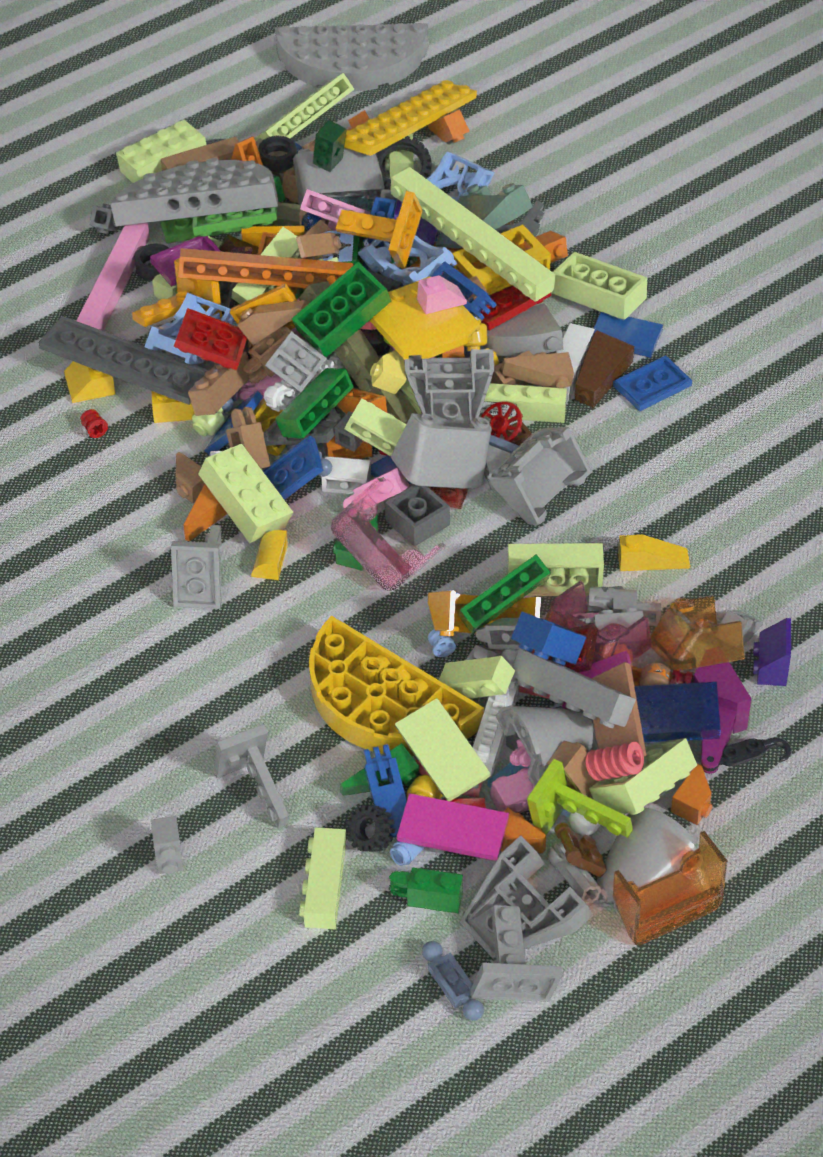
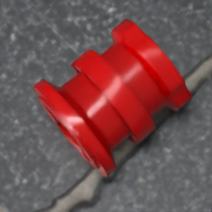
(94, 423)

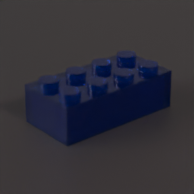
(679, 711)

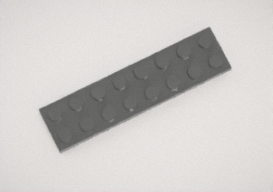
(122, 359)

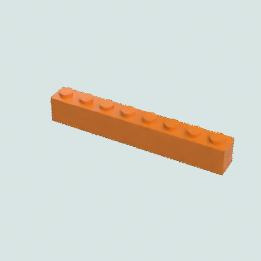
(258, 268)

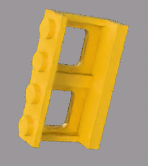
(489, 279)

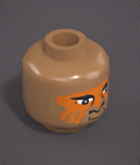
(655, 675)

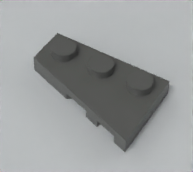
(322, 432)

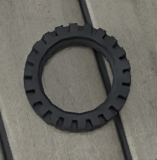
(407, 145)

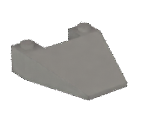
(509, 887)

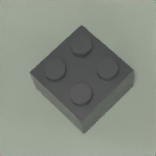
(417, 514)

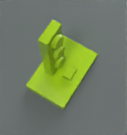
(554, 795)

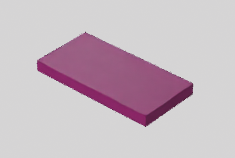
(453, 827)

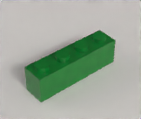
(314, 403)
(504, 594)

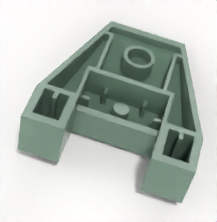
(492, 209)

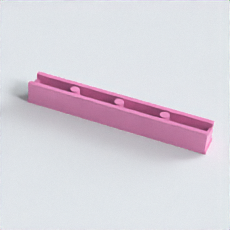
(114, 276)

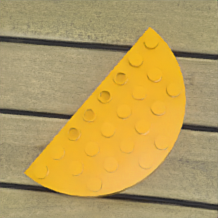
(369, 689)

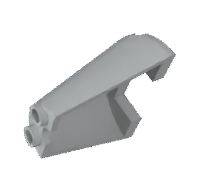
(544, 731)
(647, 854)

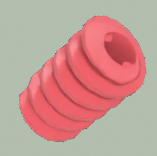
(615, 761)

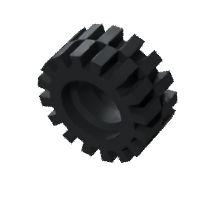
(382, 828)

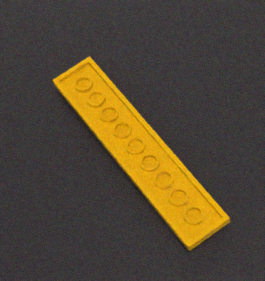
(408, 117)

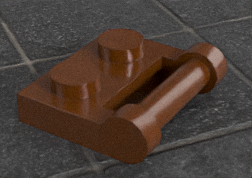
(580, 850)

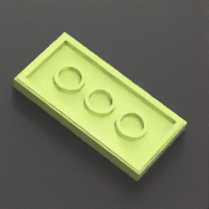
(442, 750)

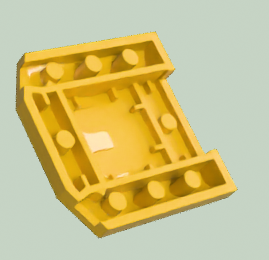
(422, 334)

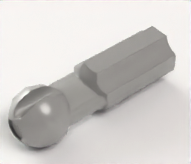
(576, 877)

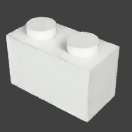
(346, 475)

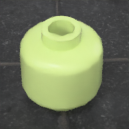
(208, 424)

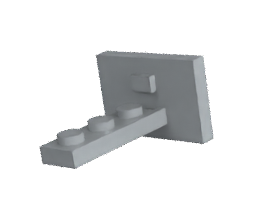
(197, 572)
(248, 751)
(511, 976)

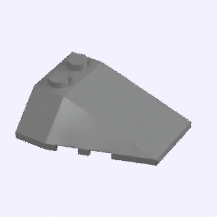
(451, 387)

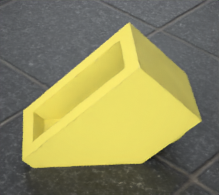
(389, 372)

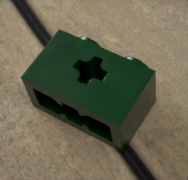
(329, 146)

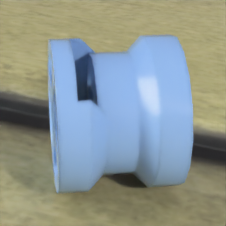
(441, 645)

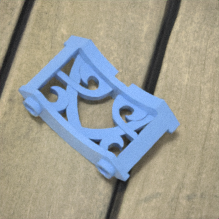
(445, 177)
(430, 258)
(165, 336)

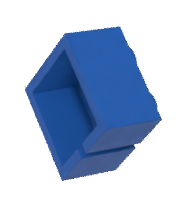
(548, 639)

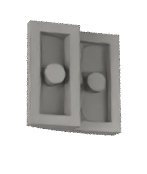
(296, 362)

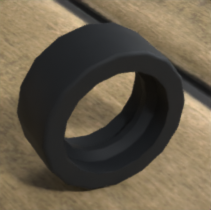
(277, 143)
(143, 255)

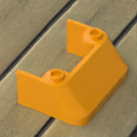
(446, 605)

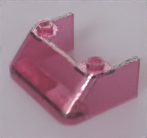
(370, 548)
(610, 639)

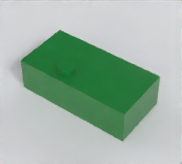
(341, 309)

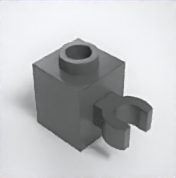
(342, 436)

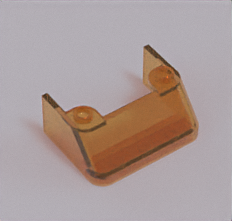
(692, 639)
(675, 897)

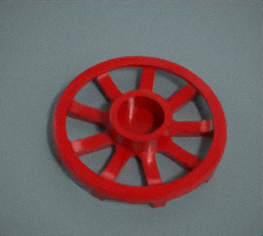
(501, 423)

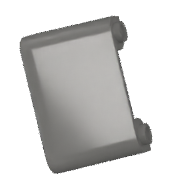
(353, 176)
(443, 454)
(539, 472)

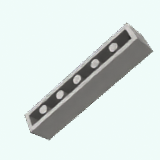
(573, 688)

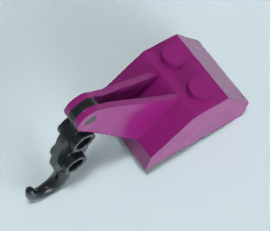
(734, 717)

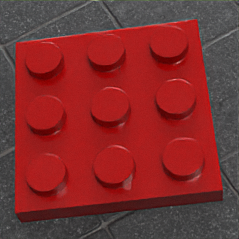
(211, 339)

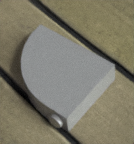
(529, 330)

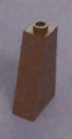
(603, 364)

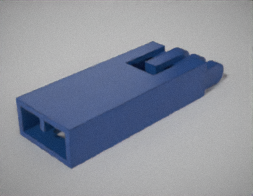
(467, 288)
(387, 796)

